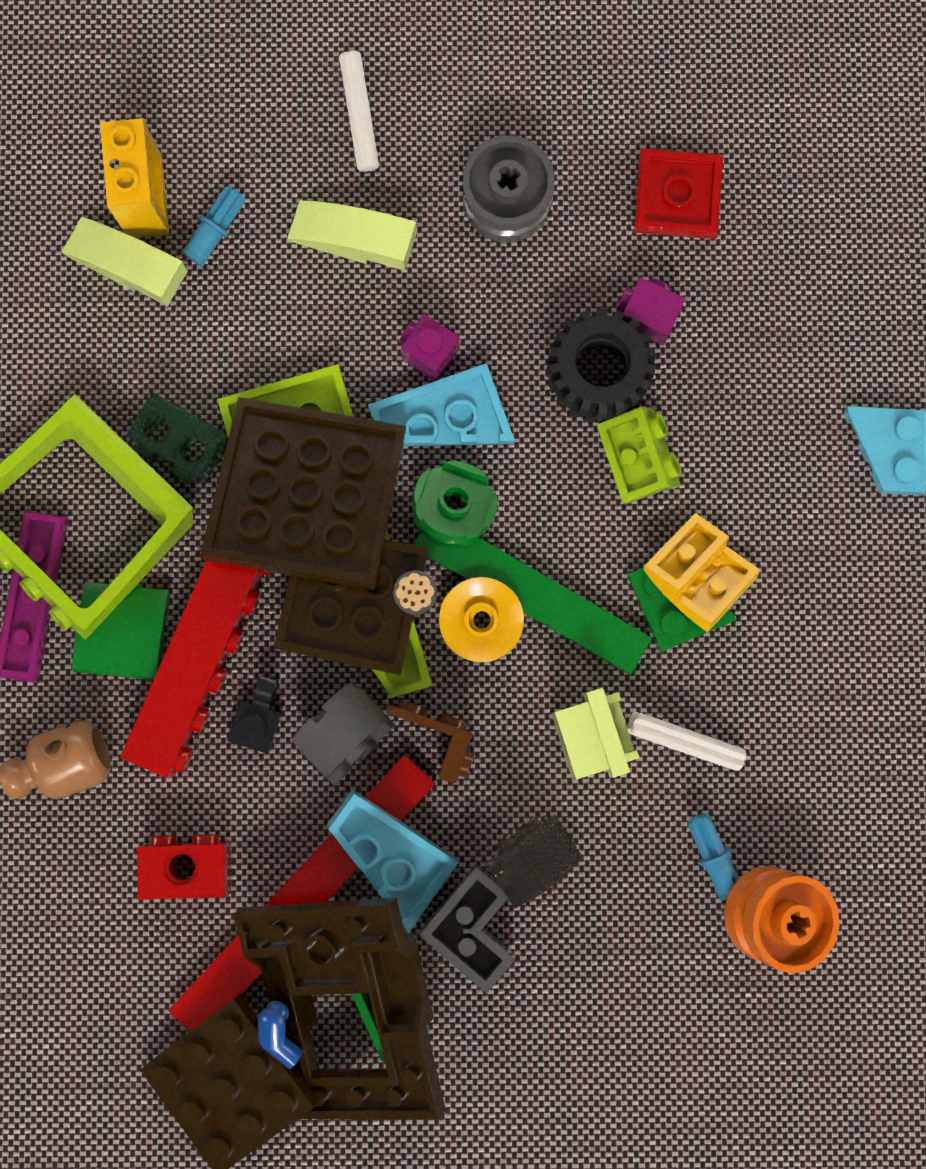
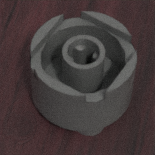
(342, 732)

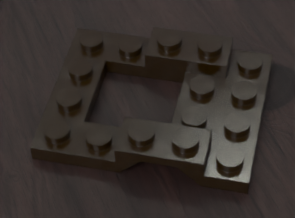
(350, 951)

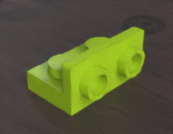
(639, 454)

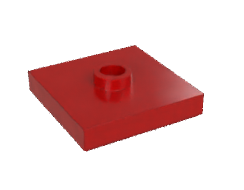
(678, 193)

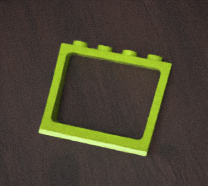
(140, 480)

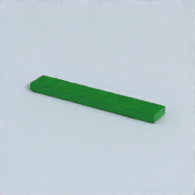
(545, 600)

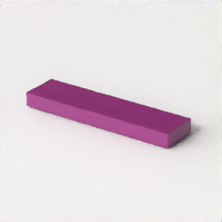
(25, 620)

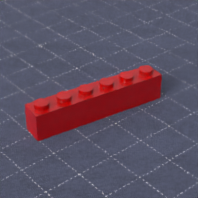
(193, 668)

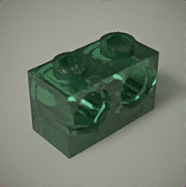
(183, 432)

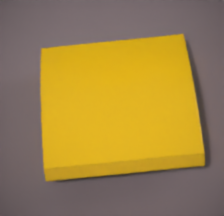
(701, 572)

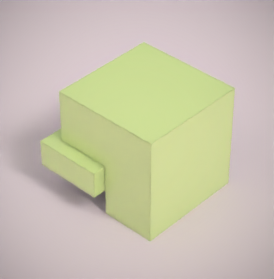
(595, 736)

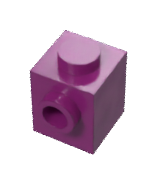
(653, 307)
(428, 347)

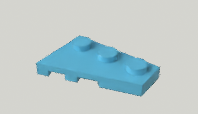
(449, 411)
(391, 855)

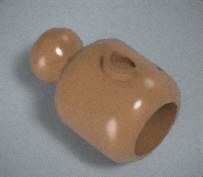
(59, 762)

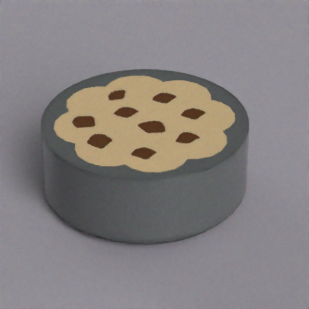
(415, 592)

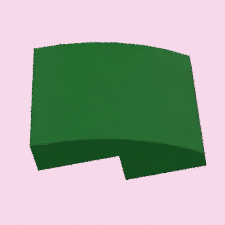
(129, 639)

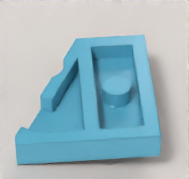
(893, 446)

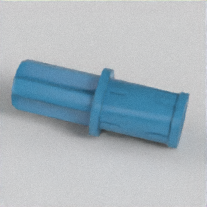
(214, 226)
(714, 855)

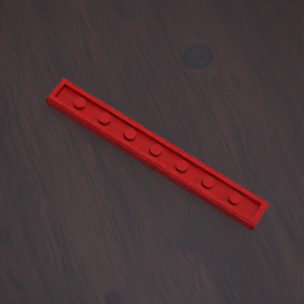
(312, 883)

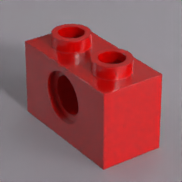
(160, 879)

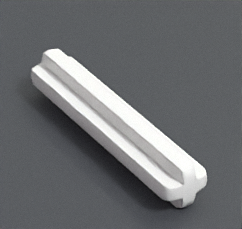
(359, 111)
(686, 741)

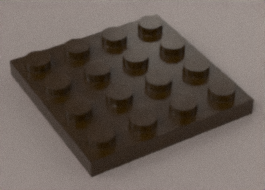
(304, 493)

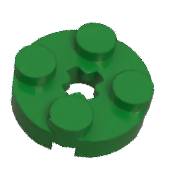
(447, 524)

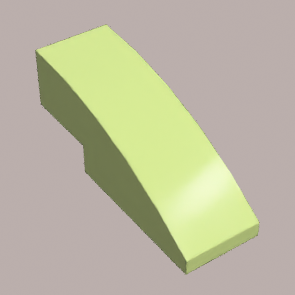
(354, 233)
(125, 260)

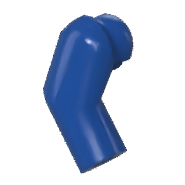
(272, 1034)

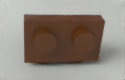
(458, 758)

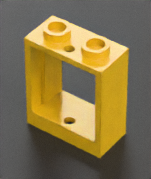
(137, 185)

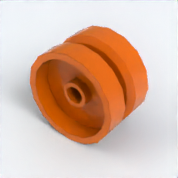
(781, 919)

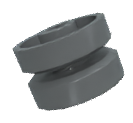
(488, 176)

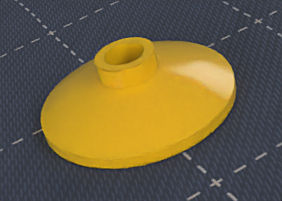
(458, 615)

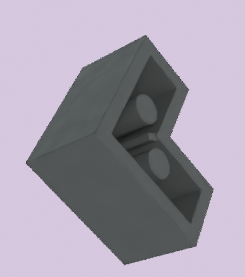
(460, 933)

